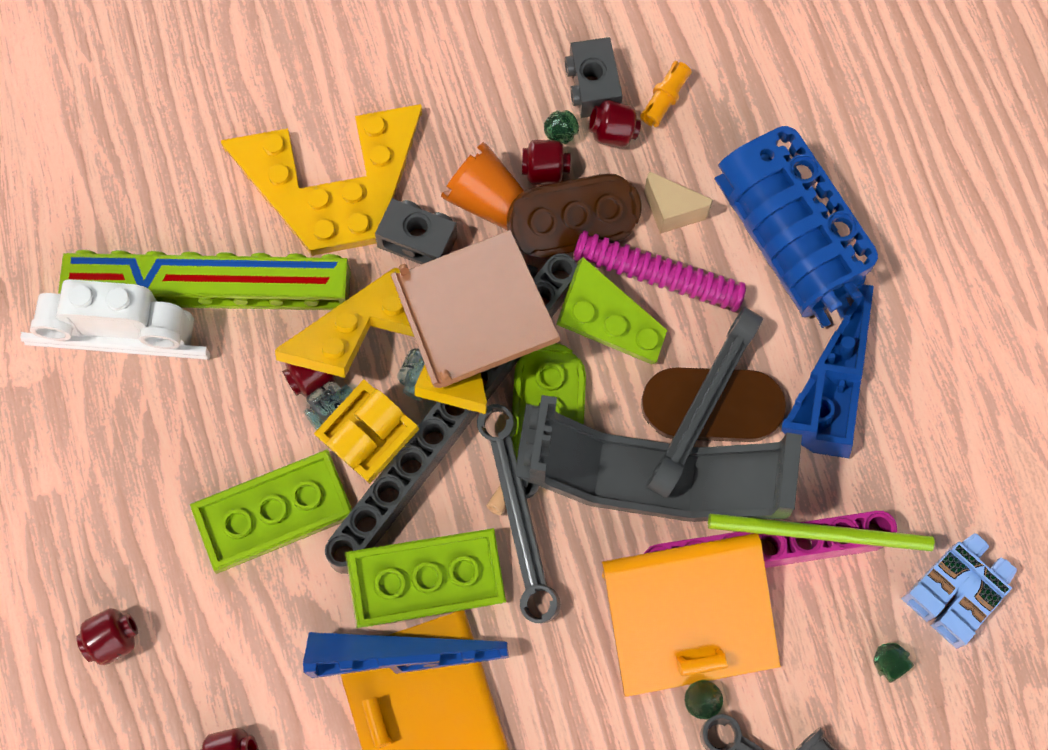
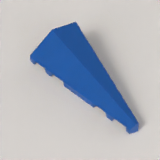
(829, 401)
(350, 653)

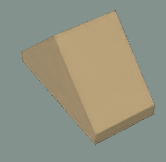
(674, 204)

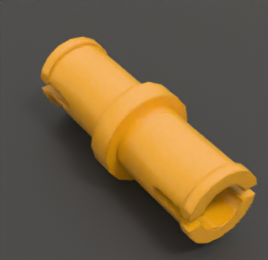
(665, 94)

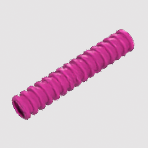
(660, 271)

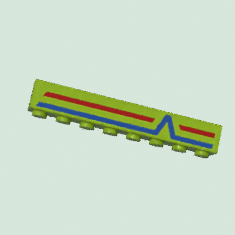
(221, 279)

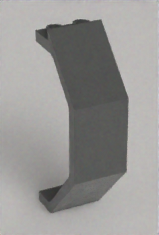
(614, 471)

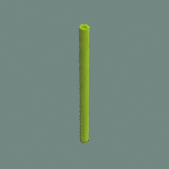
(820, 532)

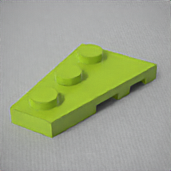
(609, 316)

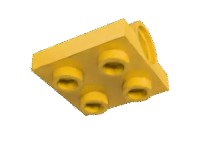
(367, 431)

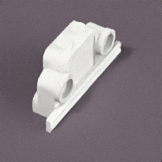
(112, 320)

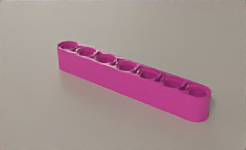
(790, 553)

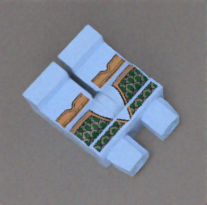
(970, 580)

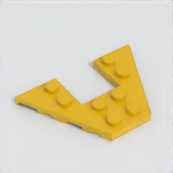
(338, 212)
(336, 337)

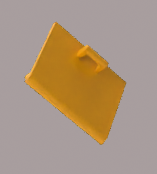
(691, 614)
(426, 707)

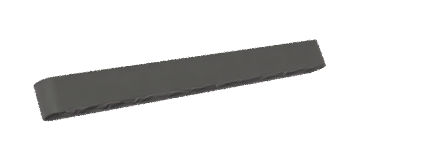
(431, 454)

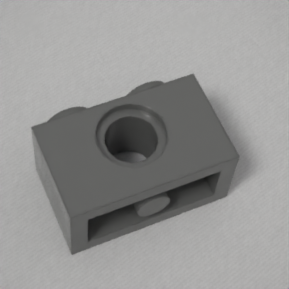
(597, 60)
(405, 216)

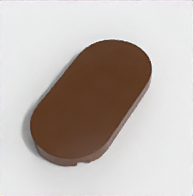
(554, 215)
(745, 412)

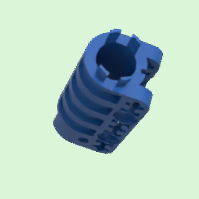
(793, 226)

